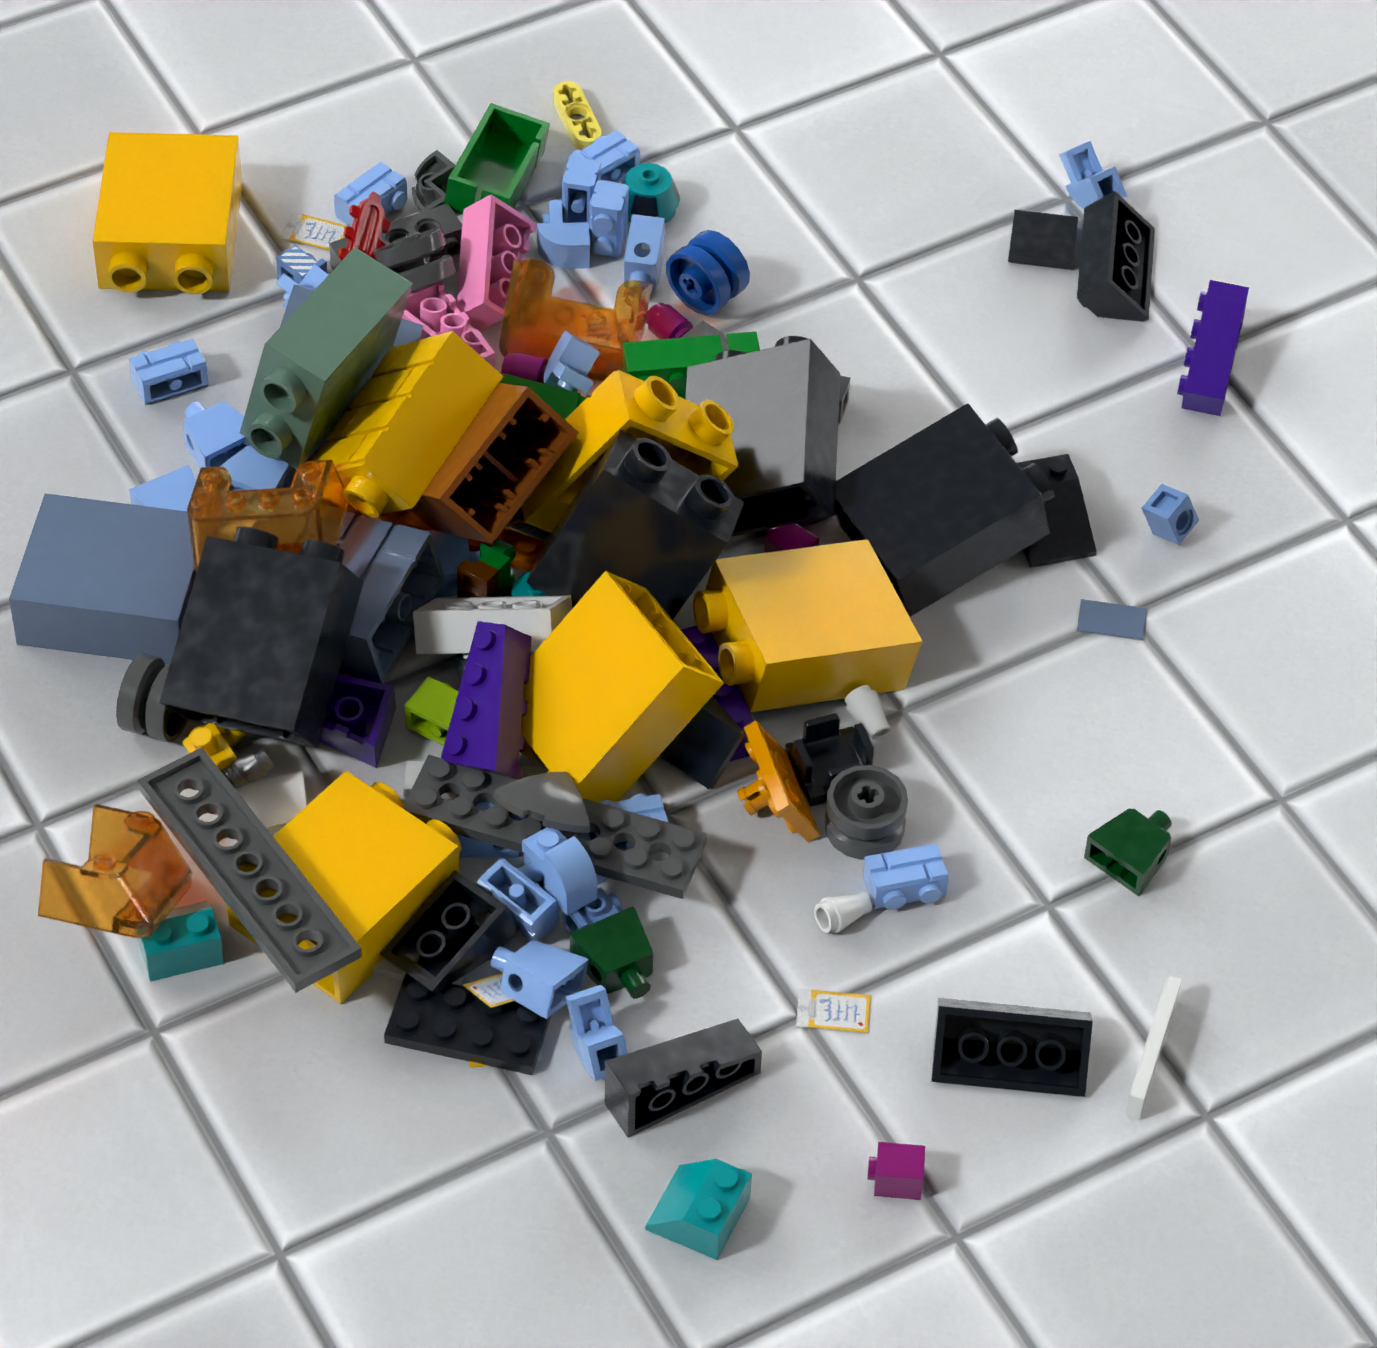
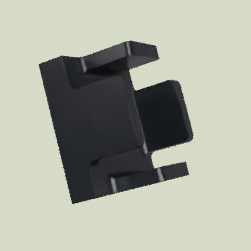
(826, 753)

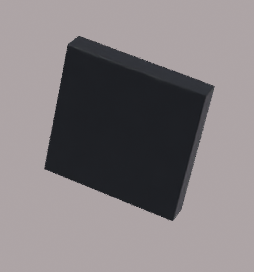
(1043, 239)

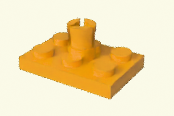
(776, 784)

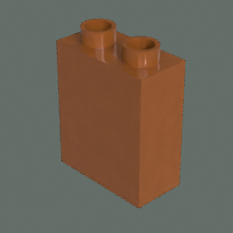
(495, 465)

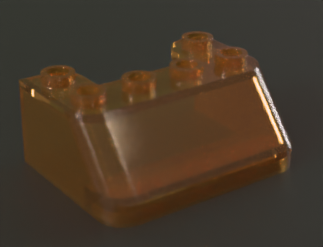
(537, 319)
(306, 510)

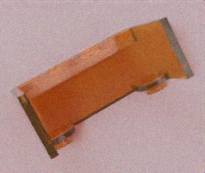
(125, 884)

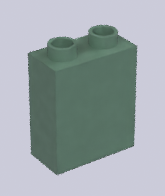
(323, 358)

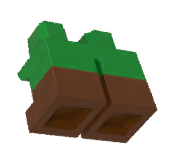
(489, 574)

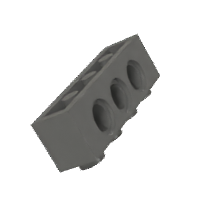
(437, 217)

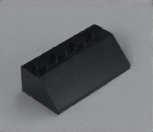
(1115, 260)
(1011, 1047)

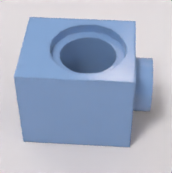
(1170, 514)

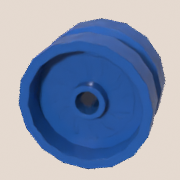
(707, 272)

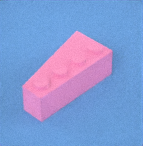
(489, 245)
(439, 315)

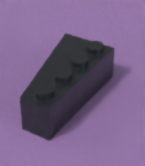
(678, 1074)

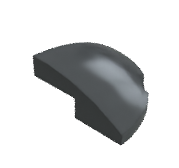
(432, 181)
(547, 799)

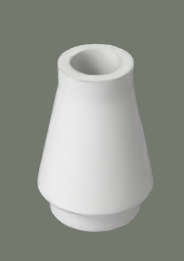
(866, 708)
(840, 911)

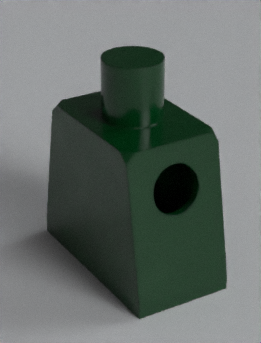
(1130, 847)
(616, 952)

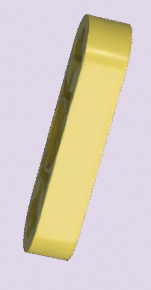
(578, 106)

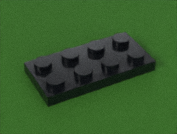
(465, 1028)

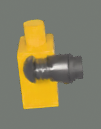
(217, 743)

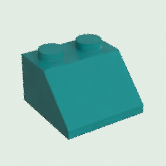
(183, 943)
(702, 1206)

